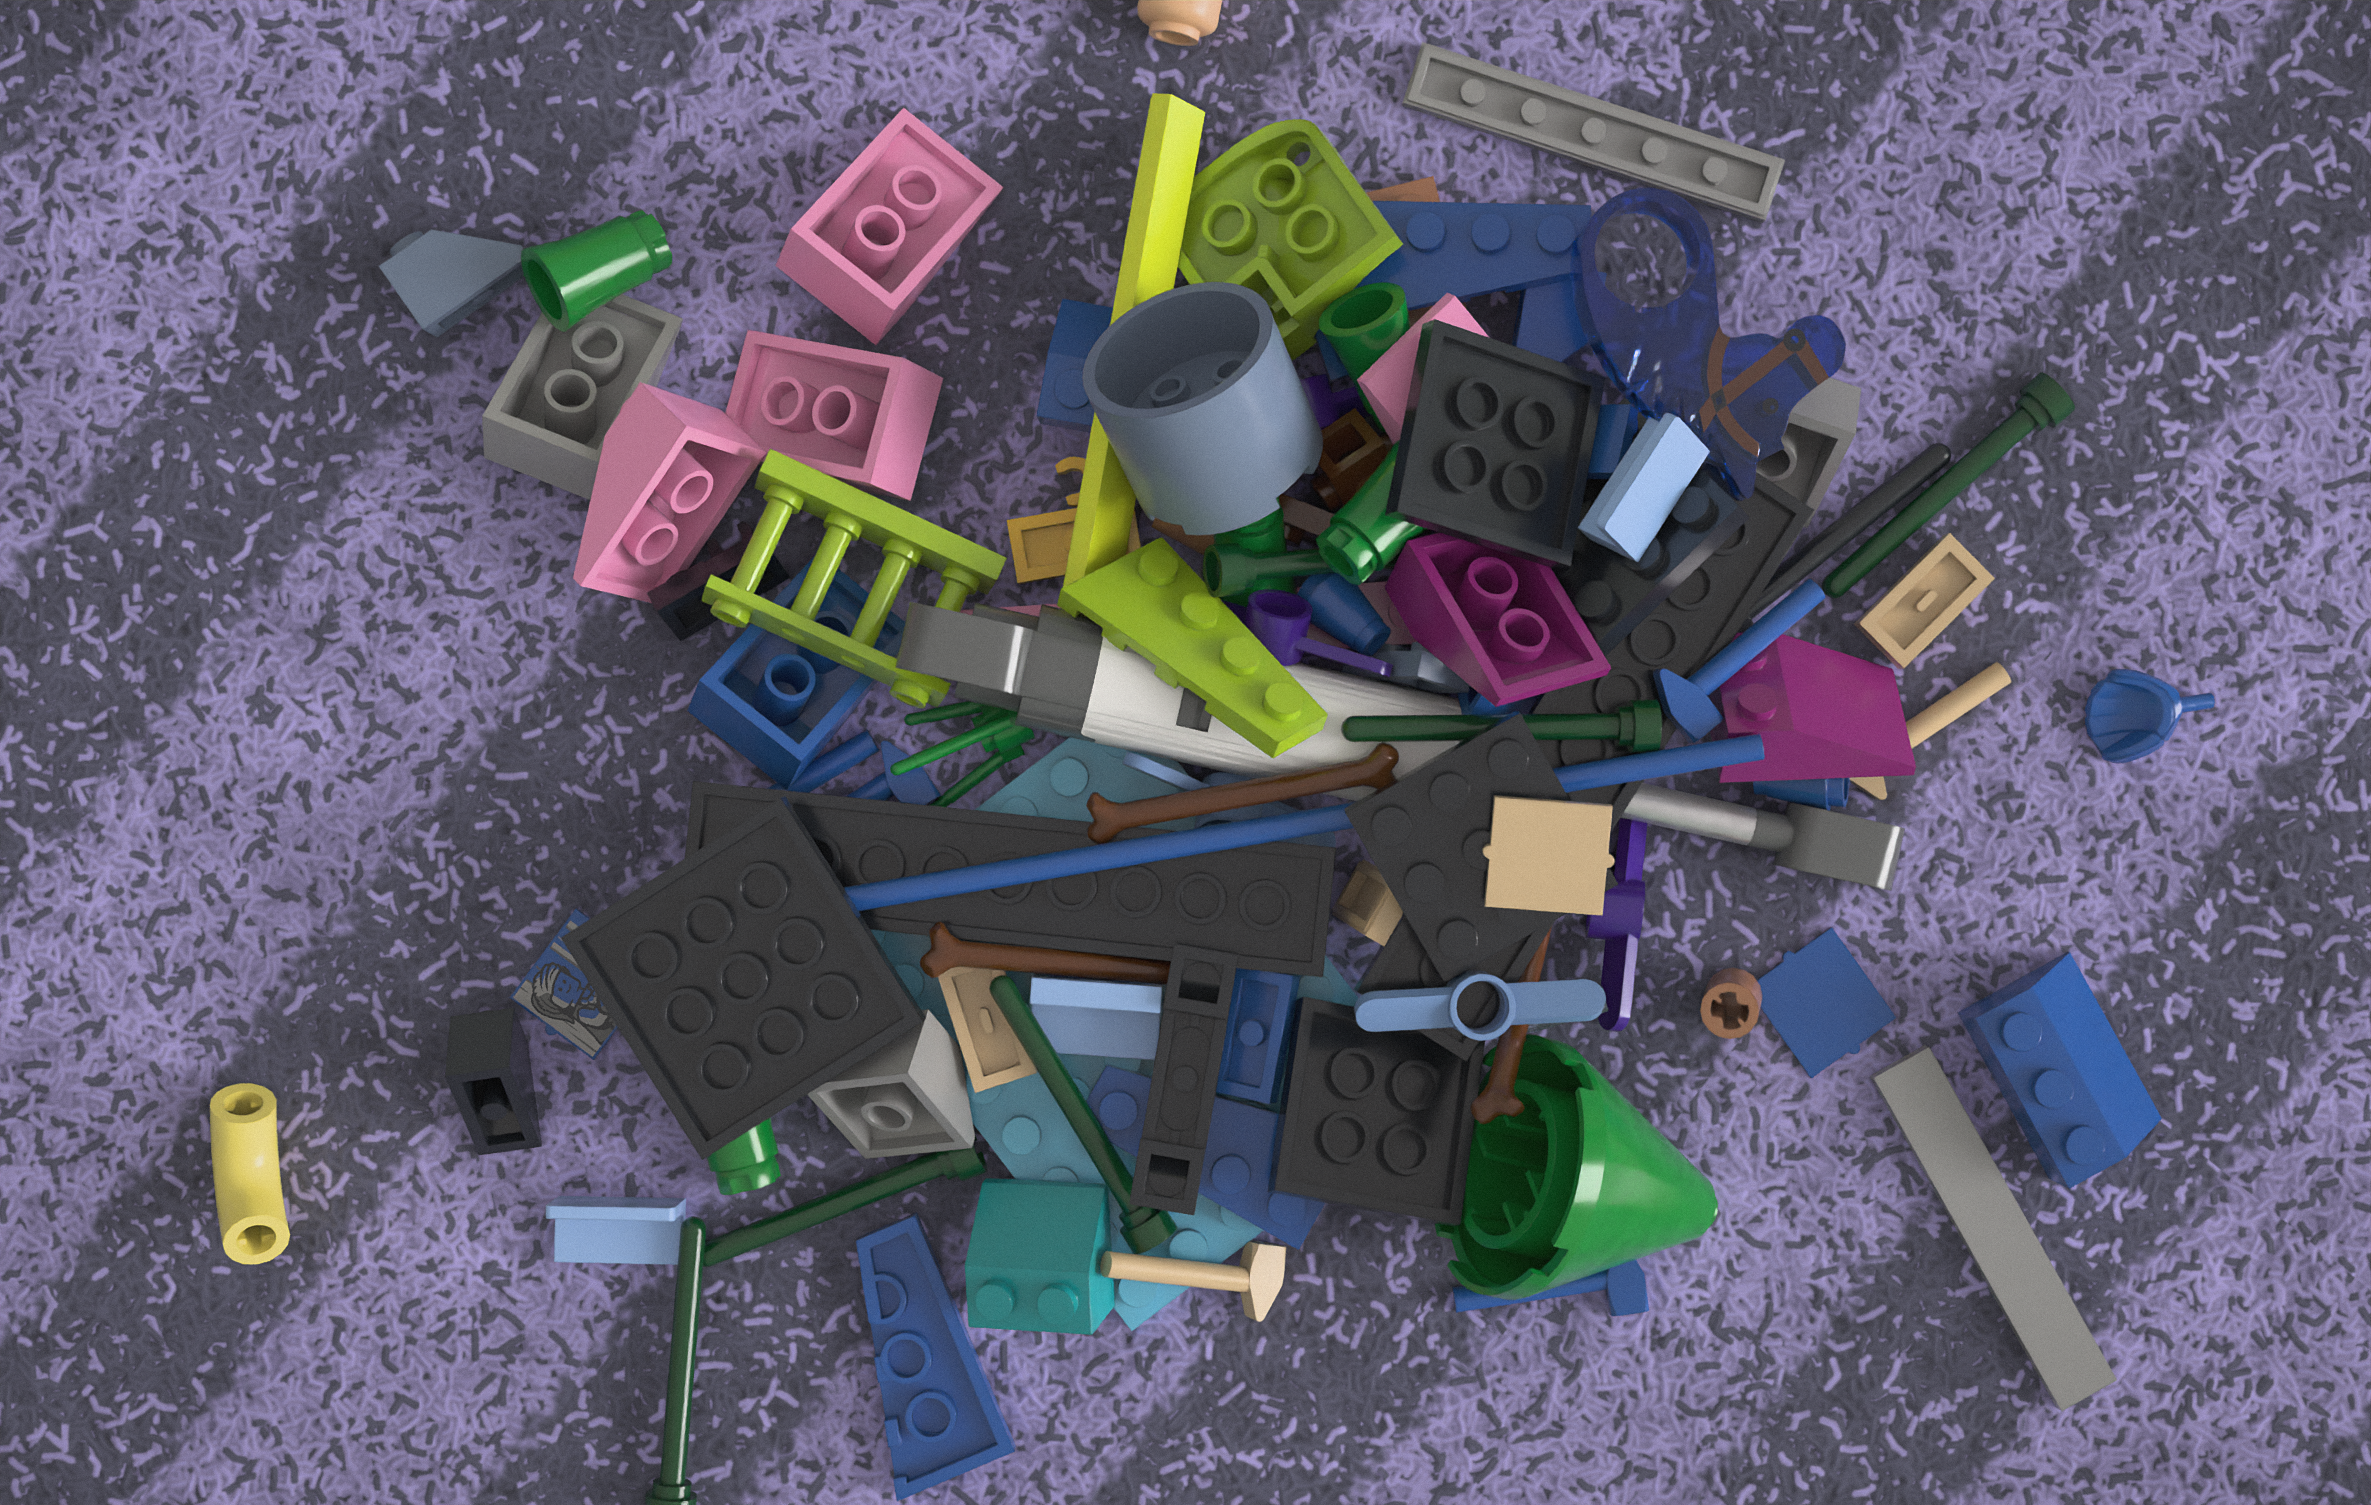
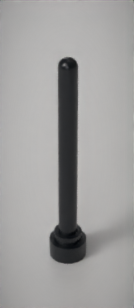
(1850, 525)

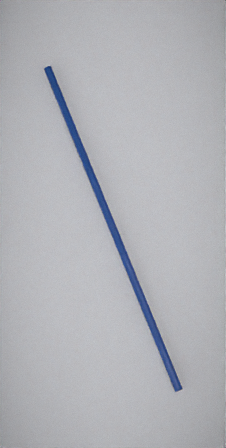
(1264, 829)

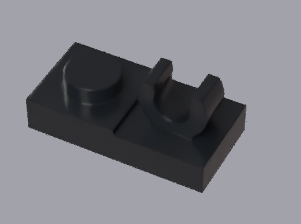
(681, 595)

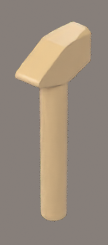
(1942, 714)
(1256, 1277)

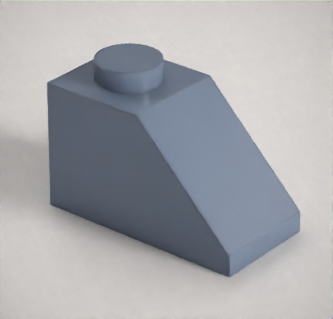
(450, 275)

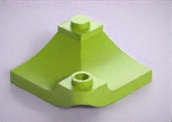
(1284, 227)

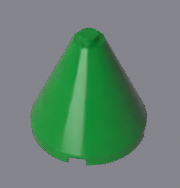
(1569, 1183)

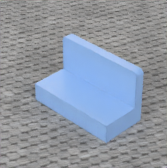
(1645, 487)
(1098, 1015)
(616, 1229)

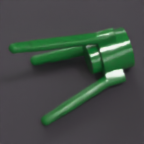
(993, 728)

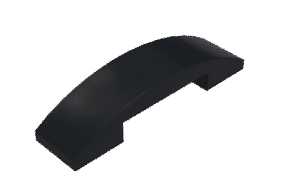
(1184, 1079)

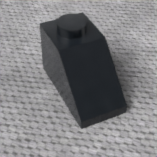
(493, 1080)

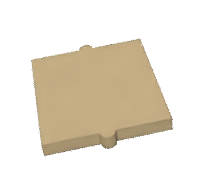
(1548, 855)

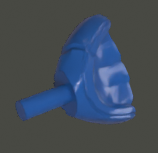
(2135, 714)

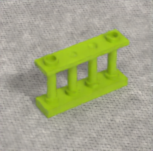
(847, 516)

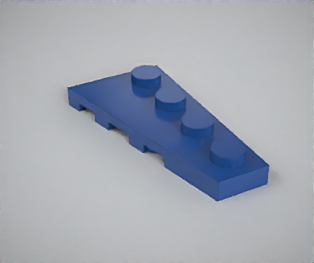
(1476, 248)
(1235, 1156)
(929, 1374)

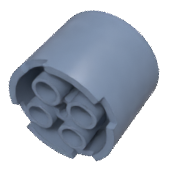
(1203, 406)

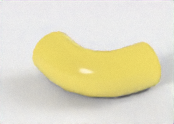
(247, 1173)

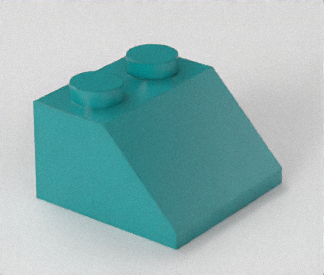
(1039, 1257)

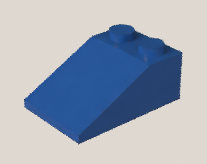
(782, 699)

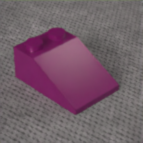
(1493, 618)
(1815, 715)

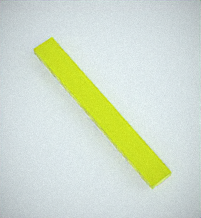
(1145, 271)

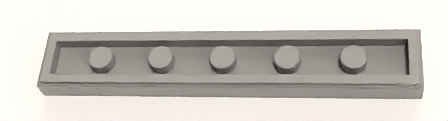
(1593, 132)
(1993, 1228)

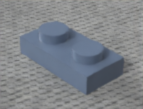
(1415, 669)

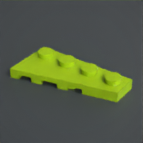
(1196, 643)

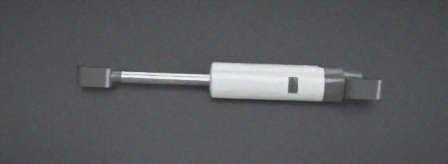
(1085, 688)

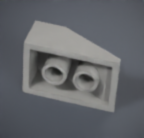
(571, 388)

